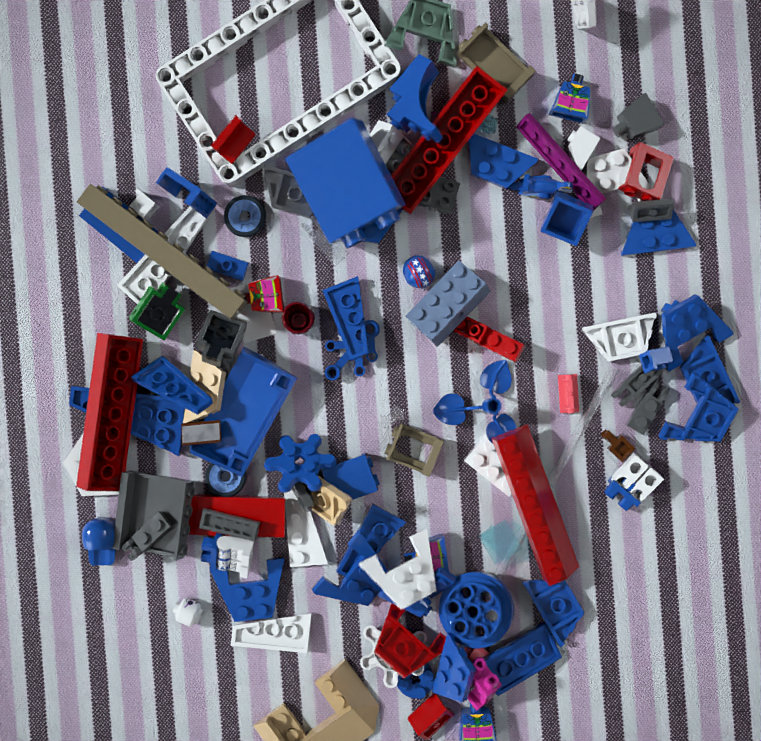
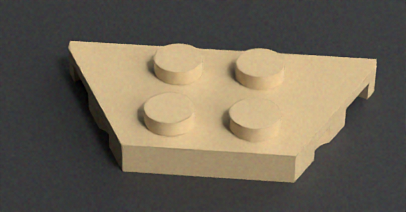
(208, 379)
(329, 502)

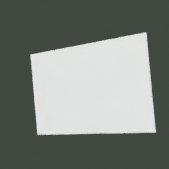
(258, 323)

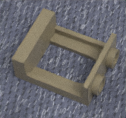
(394, 455)

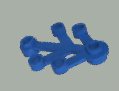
(358, 362)

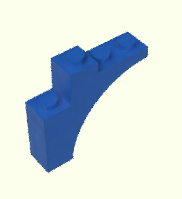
(410, 95)

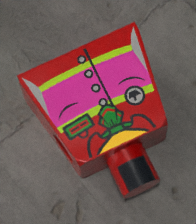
(266, 295)

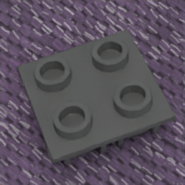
(441, 196)

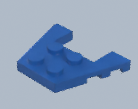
(686, 322)
(709, 418)
(357, 584)
(252, 598)

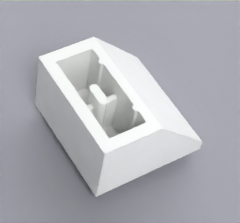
(391, 144)

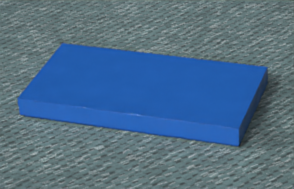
(125, 246)
(523, 657)

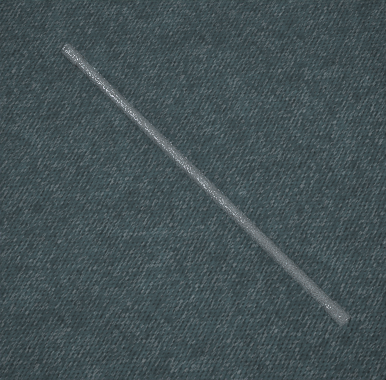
(606, 382)

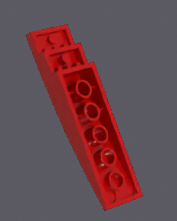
(259, 508)

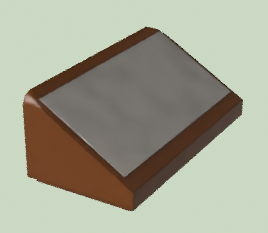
(201, 432)

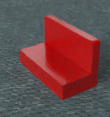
(233, 140)
(430, 717)

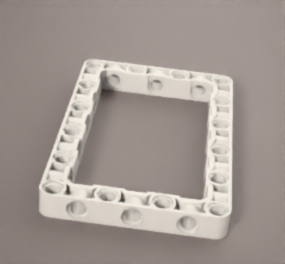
(306, 124)

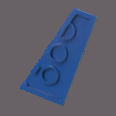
(348, 315)
(377, 529)

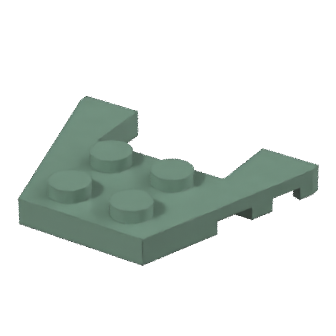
(428, 20)

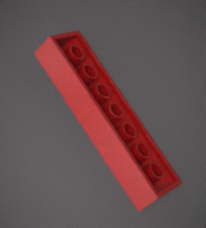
(456, 125)
(109, 412)
(536, 504)

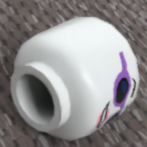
(188, 612)

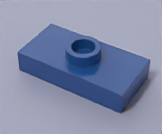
(227, 265)

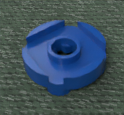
(419, 688)

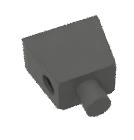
(638, 119)

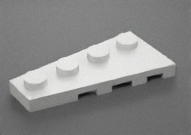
(275, 634)

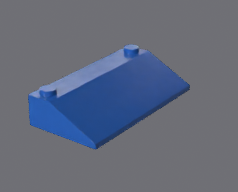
(248, 408)

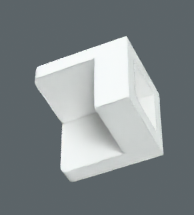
(144, 205)

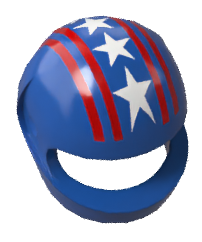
(419, 272)

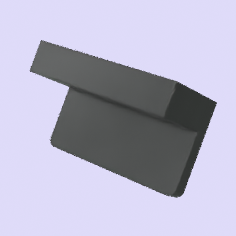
(651, 210)

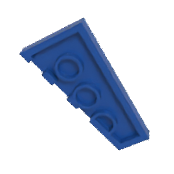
(173, 385)

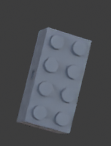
(448, 303)

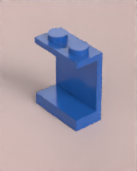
(353, 476)

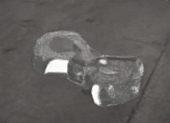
(385, 420)

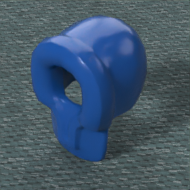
(99, 540)

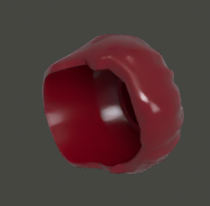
(298, 318)

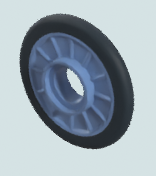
(233, 211)
(220, 488)

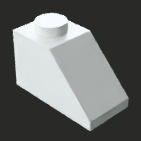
(581, 146)

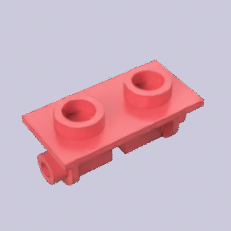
(568, 393)

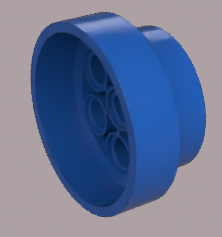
(500, 601)

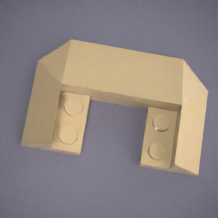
(353, 707)

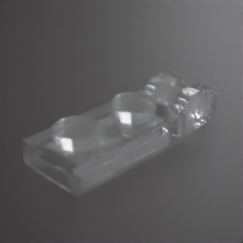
(334, 252)

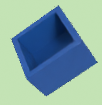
(567, 218)

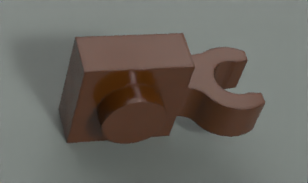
(618, 446)

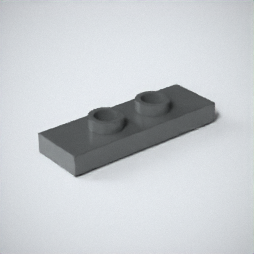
(229, 524)

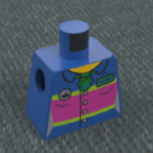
(572, 101)
(437, 550)
(476, 725)

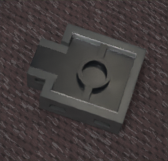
(220, 338)

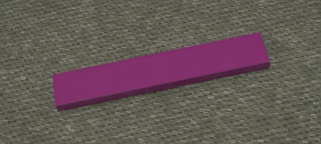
(559, 161)

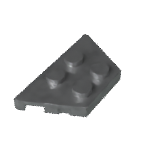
(285, 192)

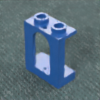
(197, 198)

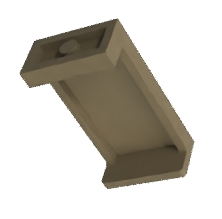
(495, 59)

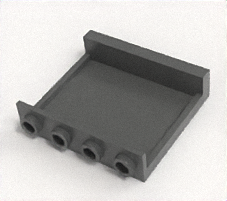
(143, 497)

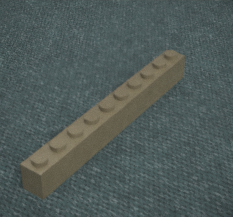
(162, 252)

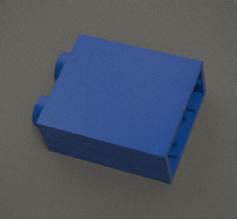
(346, 183)

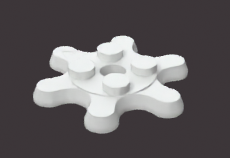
(372, 660)

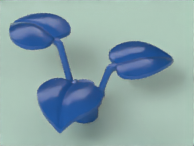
(495, 378)

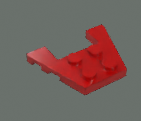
(401, 648)

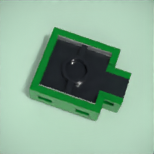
(158, 310)

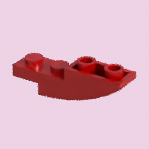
(490, 339)

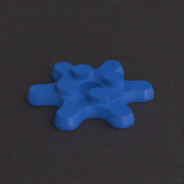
(296, 473)

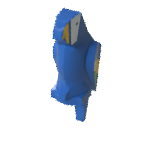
(540, 186)

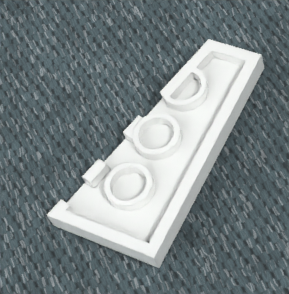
(302, 533)

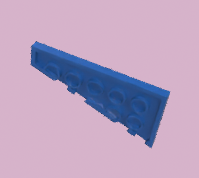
(153, 418)

